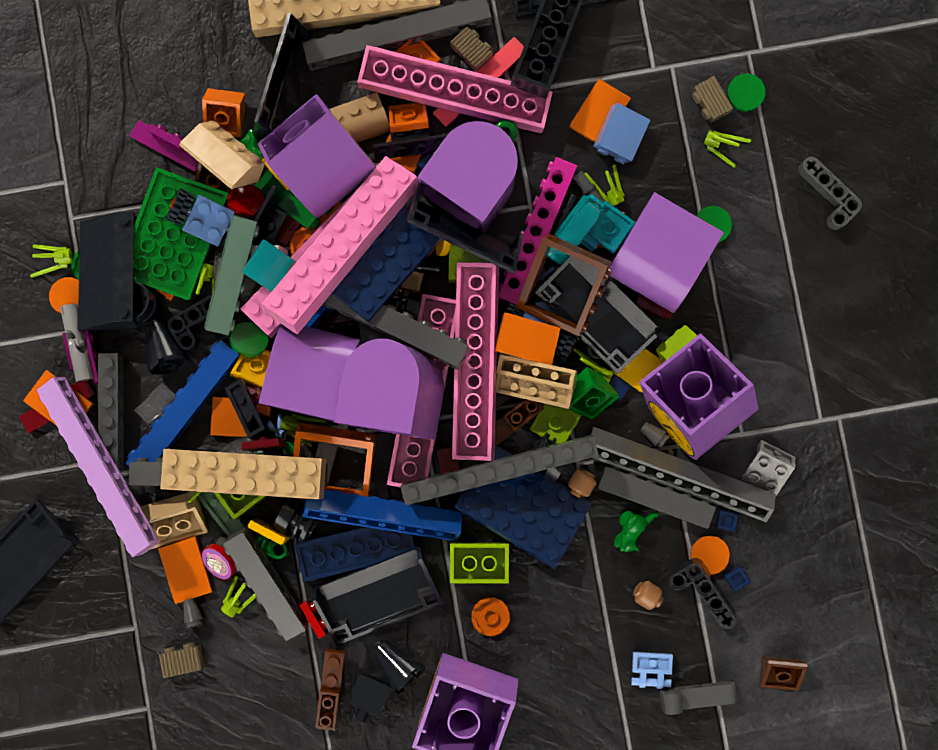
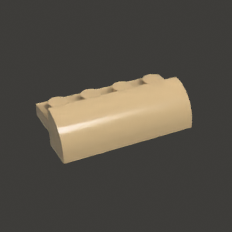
(363, 117)
(535, 381)

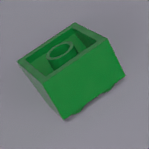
(592, 394)

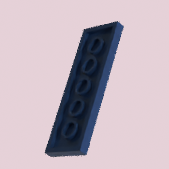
(349, 551)

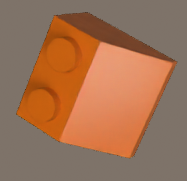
(226, 109)

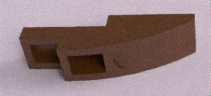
(516, 418)
(330, 689)

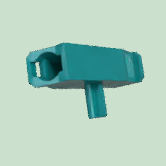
(577, 225)

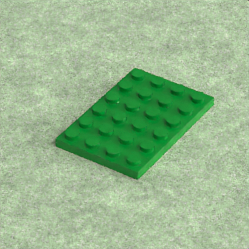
(163, 252)

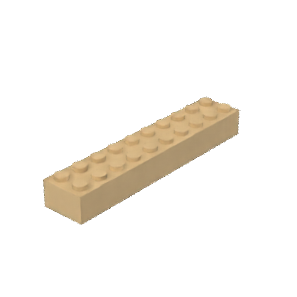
(270, 15)

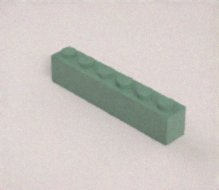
(229, 276)

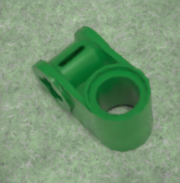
(269, 547)

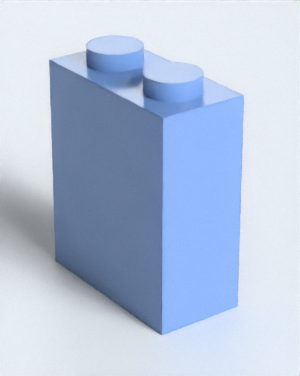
(621, 133)

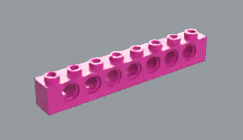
(565, 171)

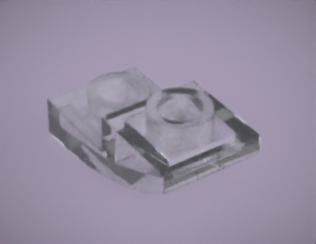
(155, 403)

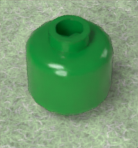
(506, 124)

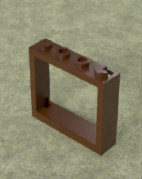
(524, 300)

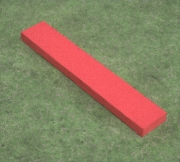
(494, 67)

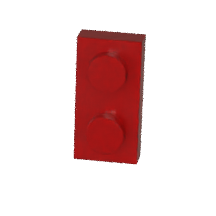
(311, 614)

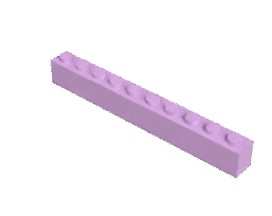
(98, 466)

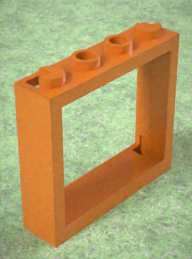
(340, 437)

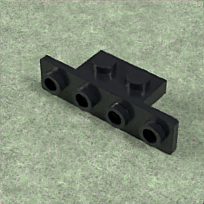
(408, 143)
(270, 218)

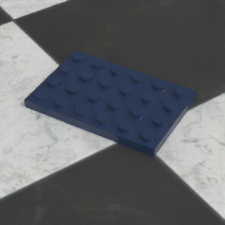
(385, 266)
(527, 512)

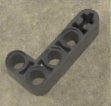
(826, 191)
(697, 696)

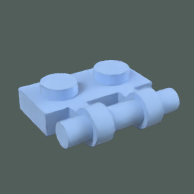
(651, 663)

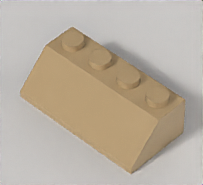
(223, 155)
(175, 518)

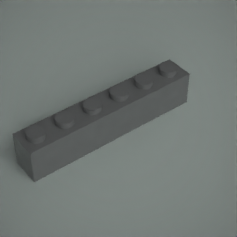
(111, 405)
(656, 497)
(266, 584)

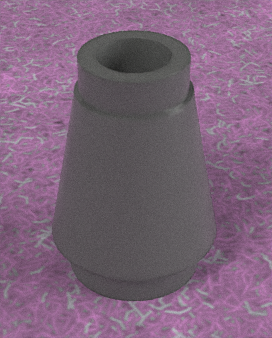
(655, 435)
(192, 614)

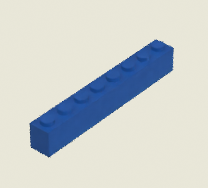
(187, 403)
(385, 515)

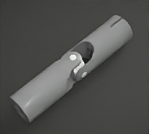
(76, 339)

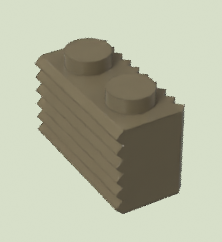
(471, 49)
(711, 99)
(182, 660)

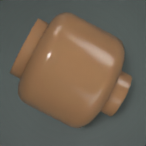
(582, 483)
(648, 595)

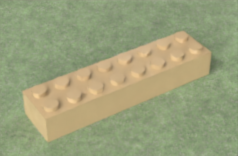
(243, 474)

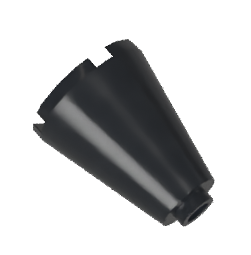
(162, 349)
(397, 665)

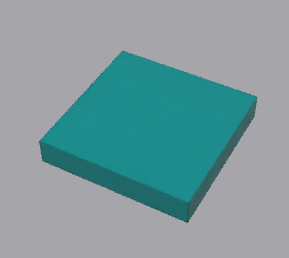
(611, 228)
(267, 265)

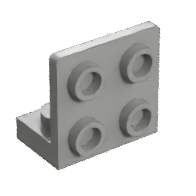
(769, 468)

